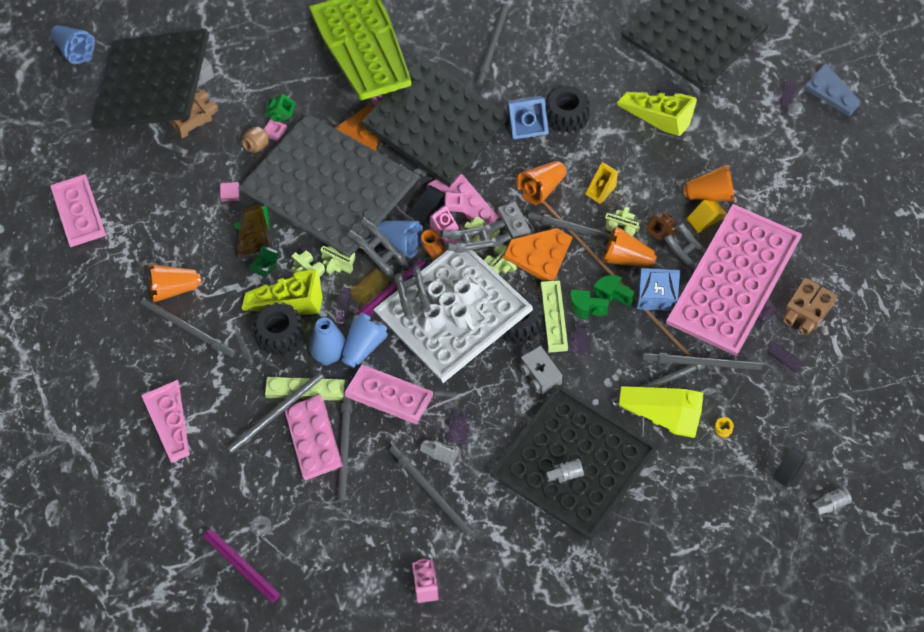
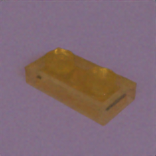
(370, 287)

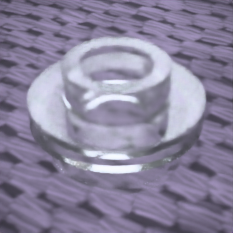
(796, 109)
(258, 521)

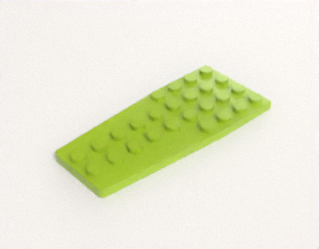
(362, 45)

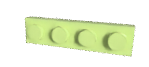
(554, 316)
(283, 387)

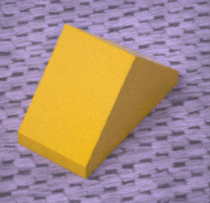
(602, 183)
(706, 215)

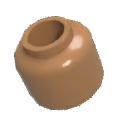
(255, 139)

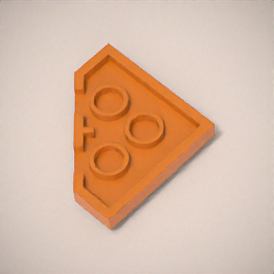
(353, 128)
(539, 253)

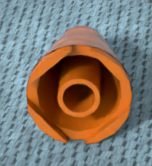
(540, 181)
(711, 186)
(627, 250)
(171, 281)

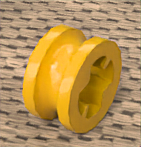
(721, 422)

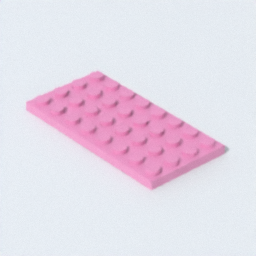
(734, 279)

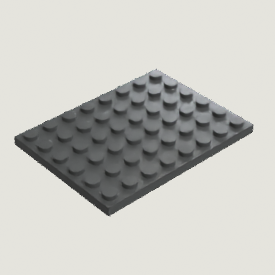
(327, 183)

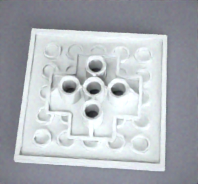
(466, 315)

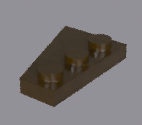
(252, 231)

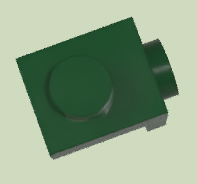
(265, 262)

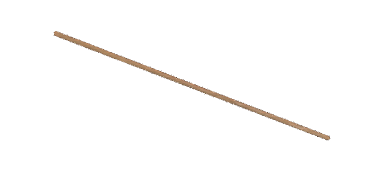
(611, 273)

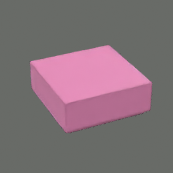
(275, 130)
(229, 192)
(454, 201)

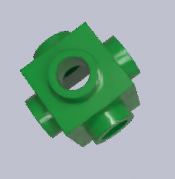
(280, 108)

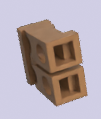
(199, 115)
(808, 313)

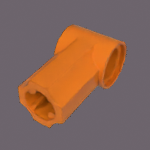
(433, 249)

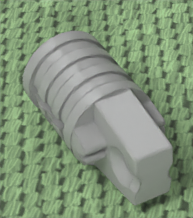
(440, 451)
(566, 471)
(832, 501)

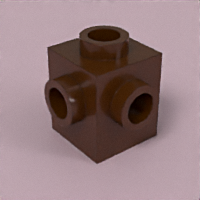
(661, 225)

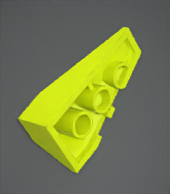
(667, 113)
(300, 291)
(671, 408)

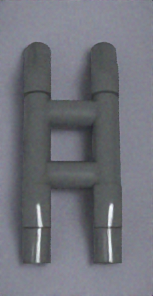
(467, 245)
(368, 248)
(683, 253)
(419, 292)

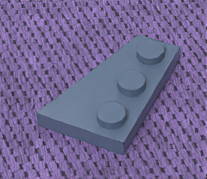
(832, 90)

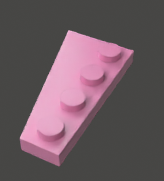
(473, 203)
(168, 417)

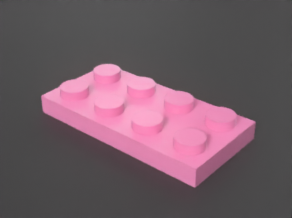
(78, 210)
(389, 394)
(313, 437)

